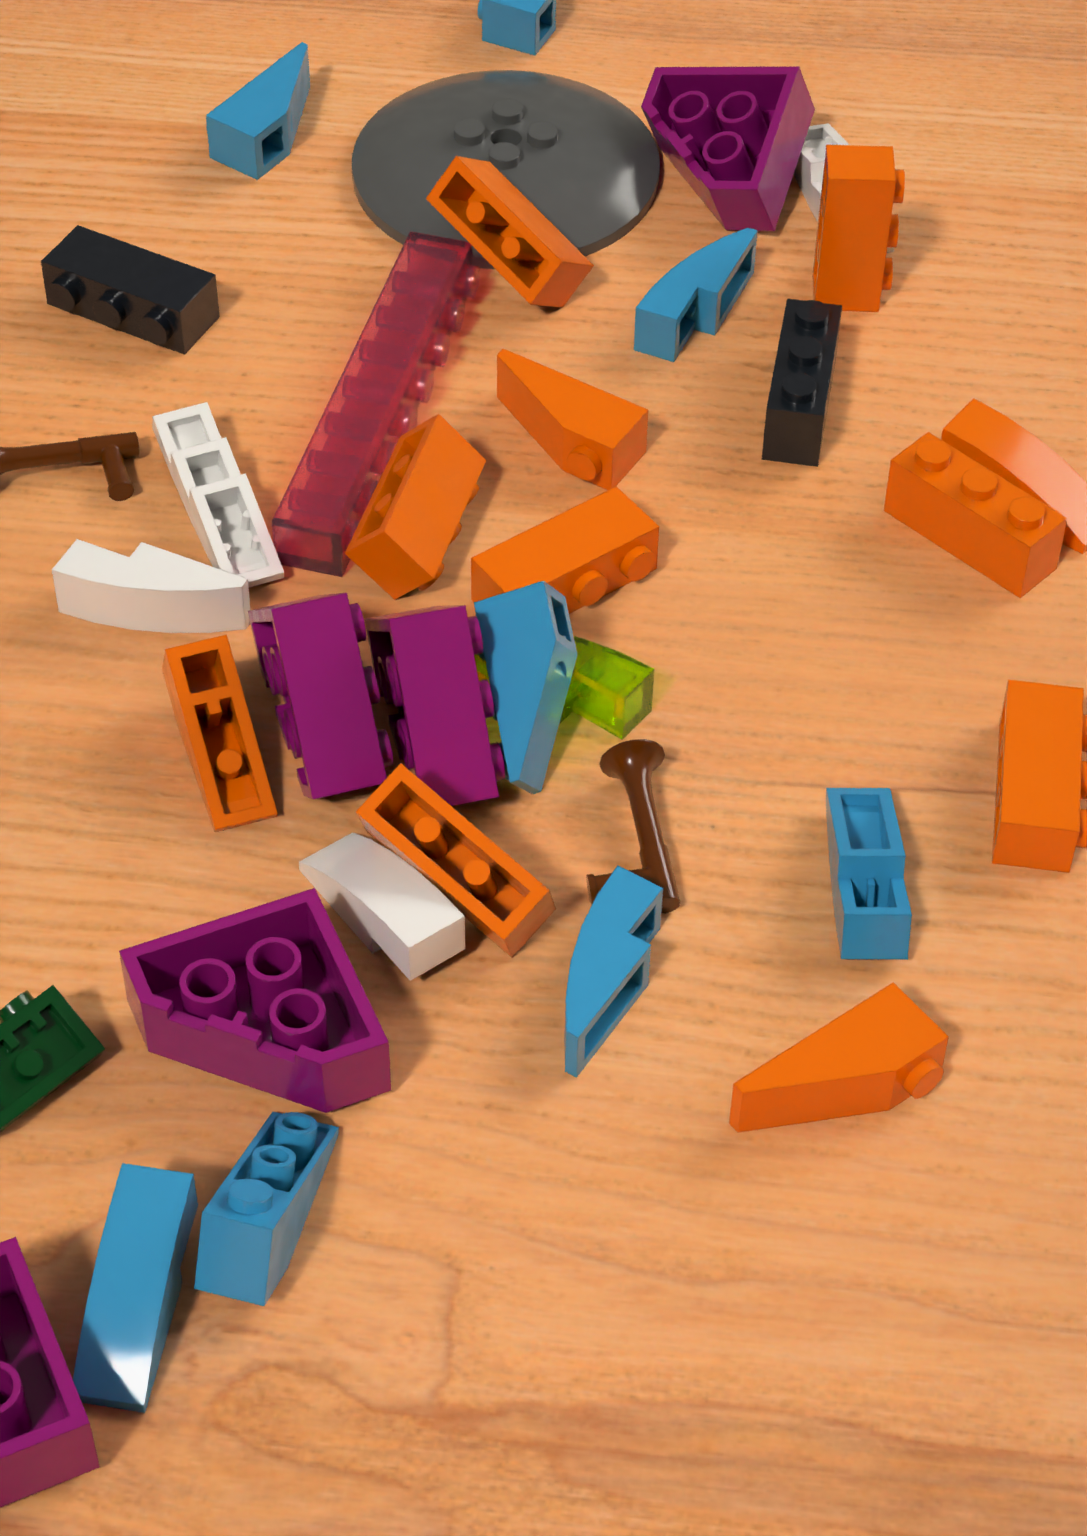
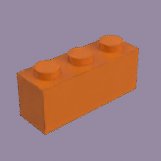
(856, 226)
(509, 232)
(416, 508)
(974, 514)
(576, 552)
(1040, 777)
(457, 859)

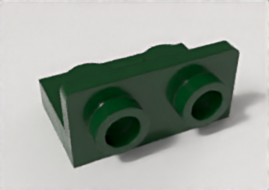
(40, 1050)

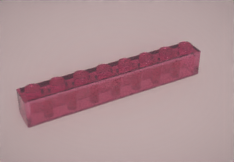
(375, 401)

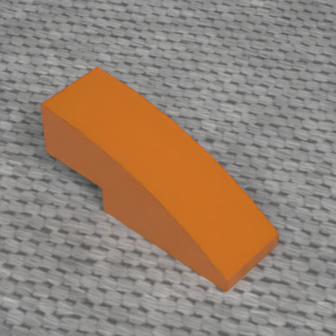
(1023, 461)

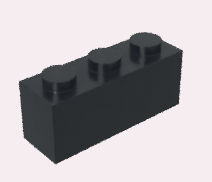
(131, 289)
(801, 382)

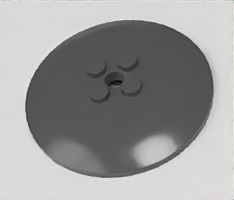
(554, 138)

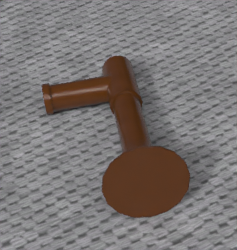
(106, 449)
(633, 765)

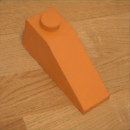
(574, 422)
(218, 732)
(846, 1068)

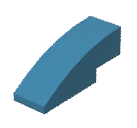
(694, 295)
(867, 874)
(609, 963)
(134, 1286)

